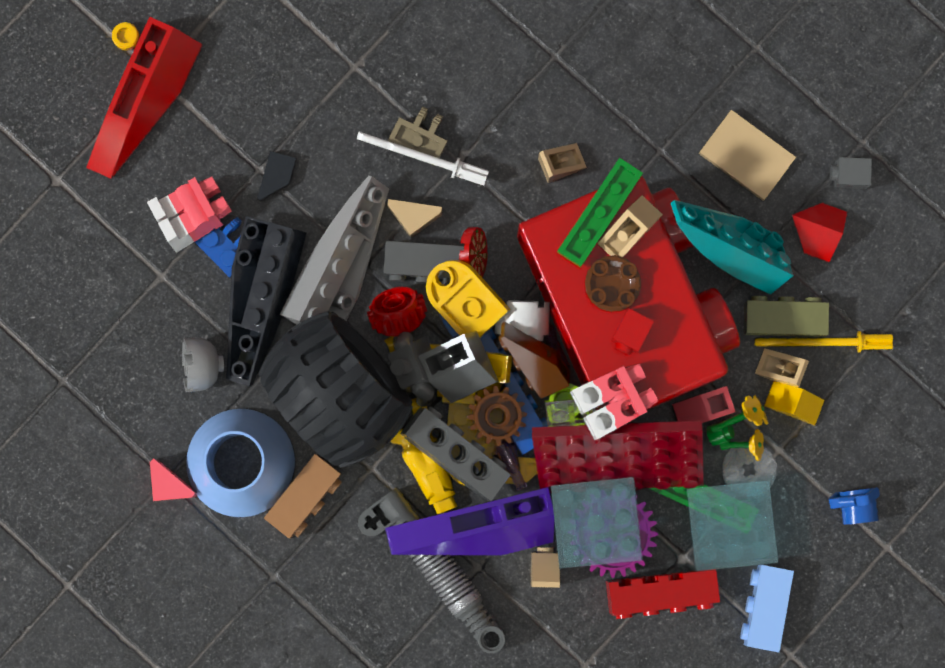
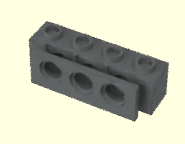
(492, 472)

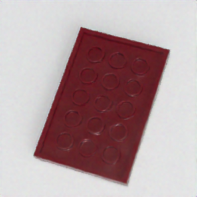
(652, 453)

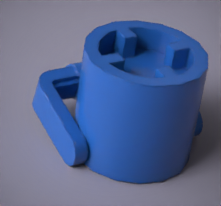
(856, 505)

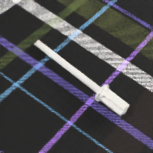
(460, 169)

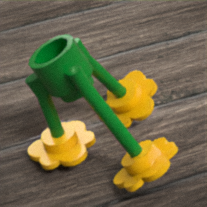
(722, 432)

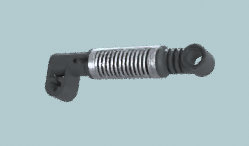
(440, 570)

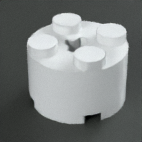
(527, 318)

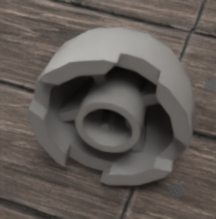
(200, 364)

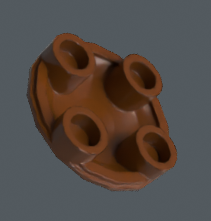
(613, 283)

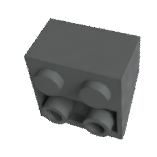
(459, 367)

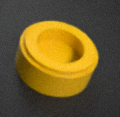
(125, 36)

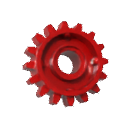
(397, 311)

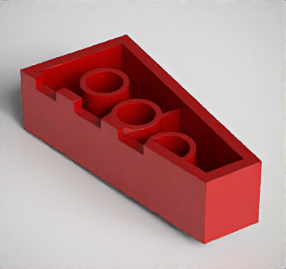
(662, 592)

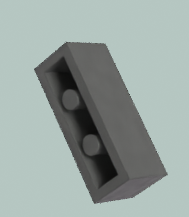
(417, 260)

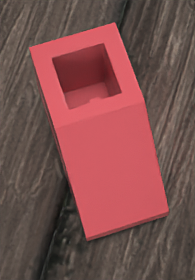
(705, 406)

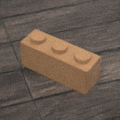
(304, 497)

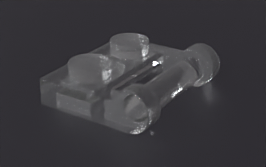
(562, 413)

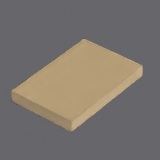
(747, 155)

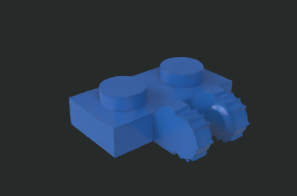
(220, 247)

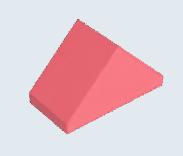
(167, 484)

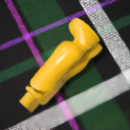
(430, 476)

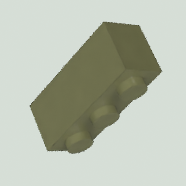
(786, 317)

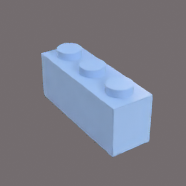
(767, 608)

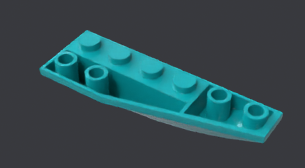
(736, 245)

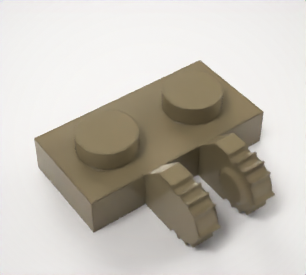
(418, 139)

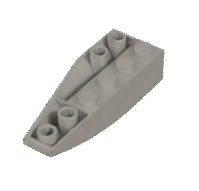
(340, 259)

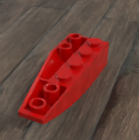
(143, 94)

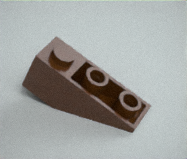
(540, 363)

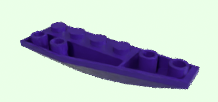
(481, 529)

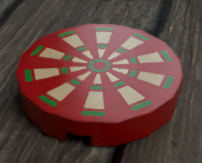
(475, 249)

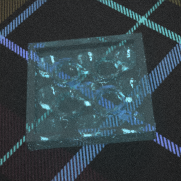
(596, 523)
(732, 525)

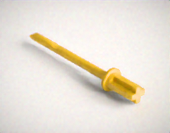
(863, 341)

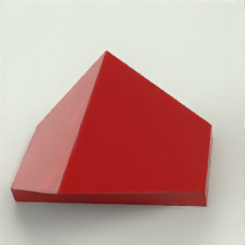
(820, 230)

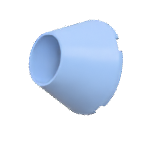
(275, 471)

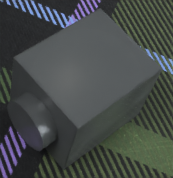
(851, 173)

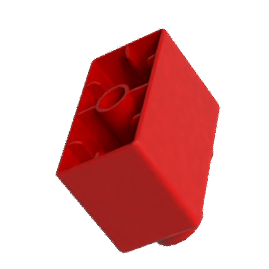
(687, 330)

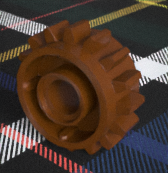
(481, 415)

